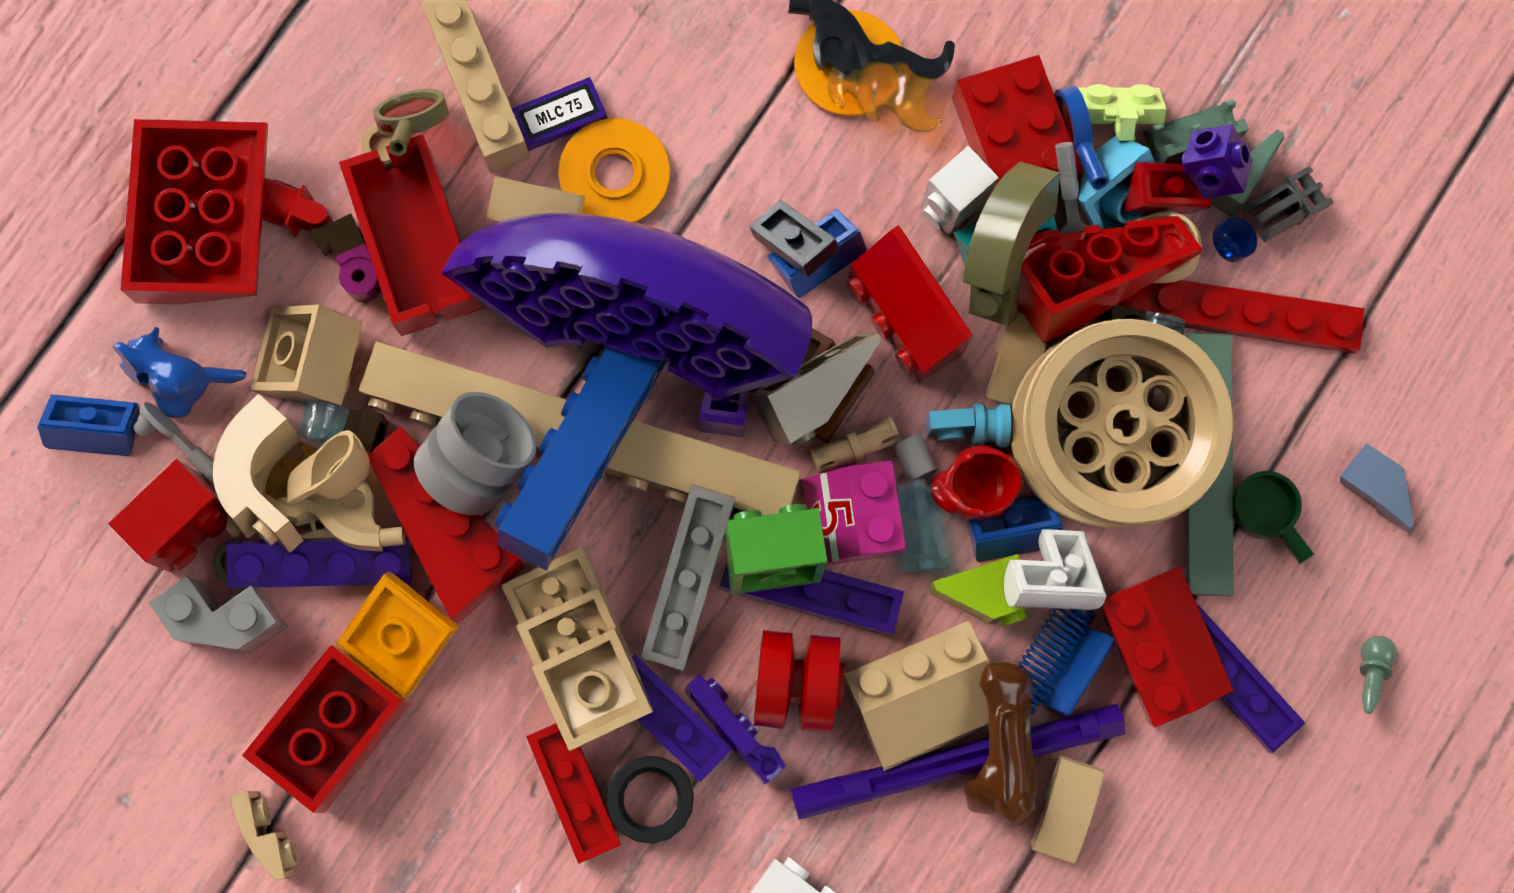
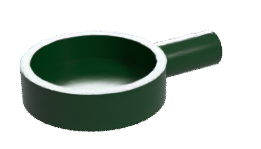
(1269, 507)

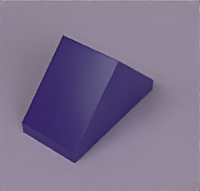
(724, 415)

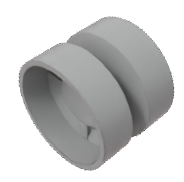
(474, 453)

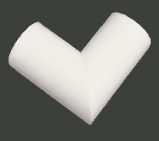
(1062, 580)

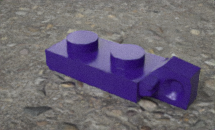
(735, 730)

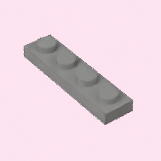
(688, 577)

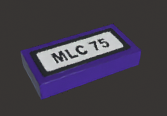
(559, 113)

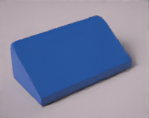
(850, 245)
(88, 425)
(1013, 531)
(1077, 672)

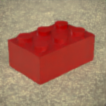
(1012, 117)
(326, 729)

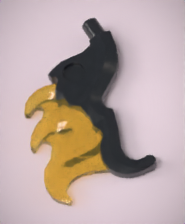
(871, 72)

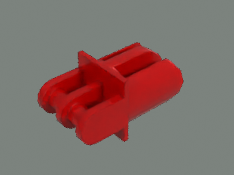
(292, 207)

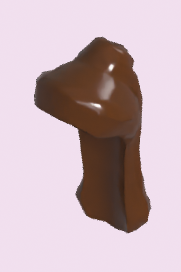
(1009, 775)

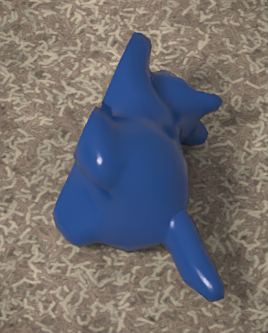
(172, 378)

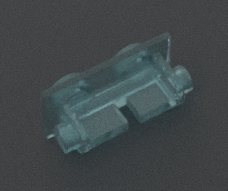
(921, 528)

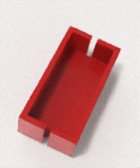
(408, 235)

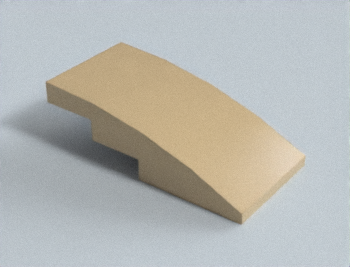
(577, 649)

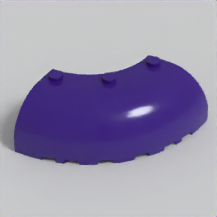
(639, 294)

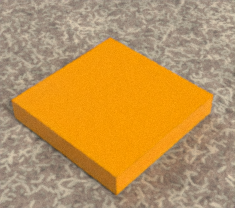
(397, 634)

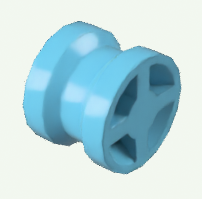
(991, 425)

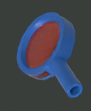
(1079, 128)

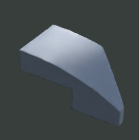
(1382, 484)

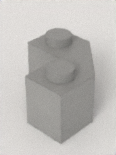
(197, 620)

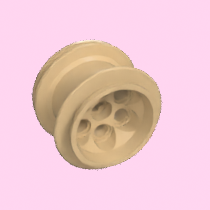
(1193, 419)

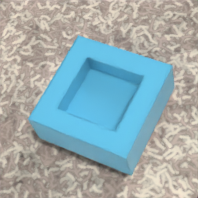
(950, 424)

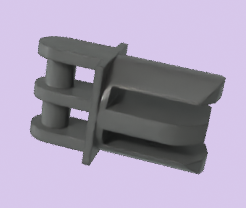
(1291, 202)

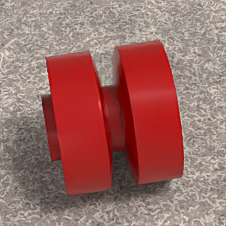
(809, 682)

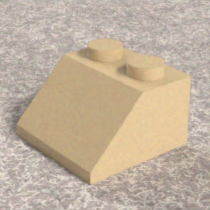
(307, 354)

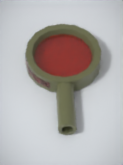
(409, 114)

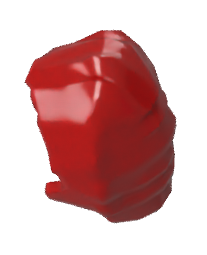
(978, 484)

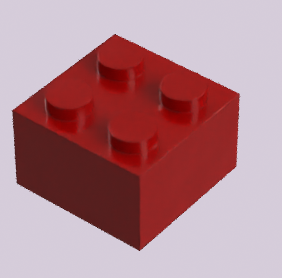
(171, 518)

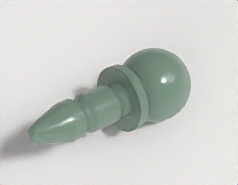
(1378, 657)

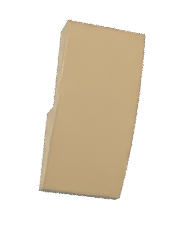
(517, 198)
(1017, 350)
(1068, 809)
(271, 850)

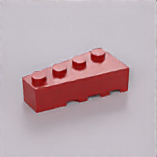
(453, 547)

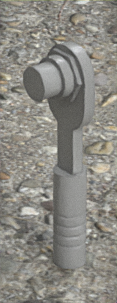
(1069, 187)
(154, 419)

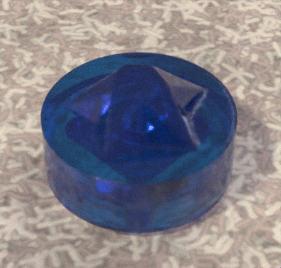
(1234, 239)

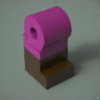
(349, 247)

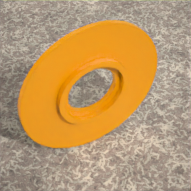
(815, 81)
(622, 138)

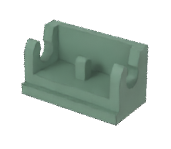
(1171, 139)

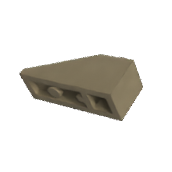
(807, 401)

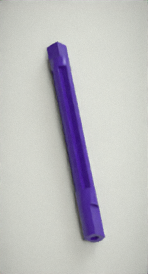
(950, 763)

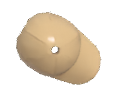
(331, 471)

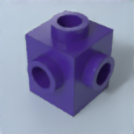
(1217, 161)

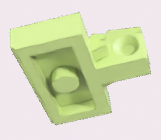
(1124, 107)

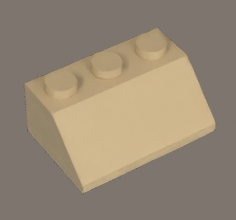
(921, 695)

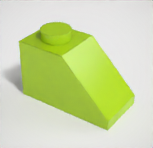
(980, 593)

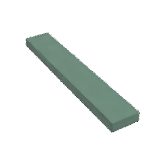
(1211, 517)

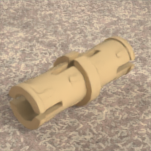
(855, 445)

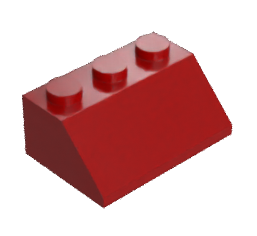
(908, 305)
(1165, 647)

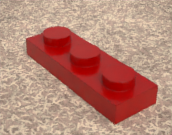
(574, 794)

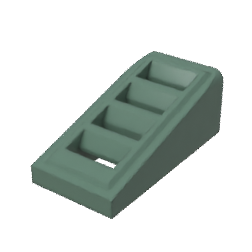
(1261, 158)

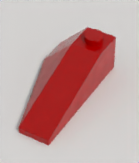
(1087, 272)

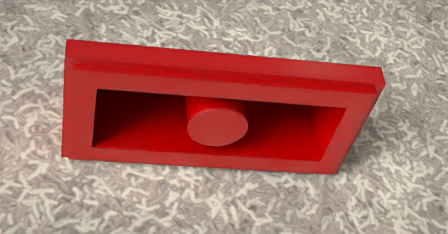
(1163, 188)

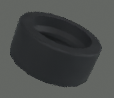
(616, 806)

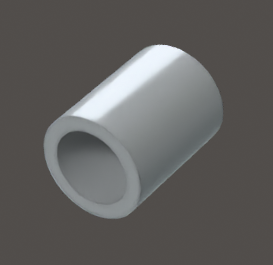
(915, 457)

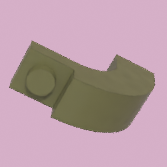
(1002, 236)

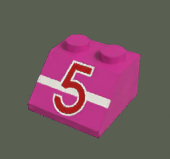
(857, 512)

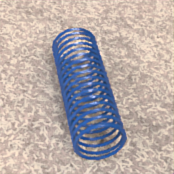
(1072, 633)

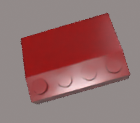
(194, 211)

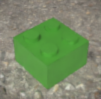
(774, 549)

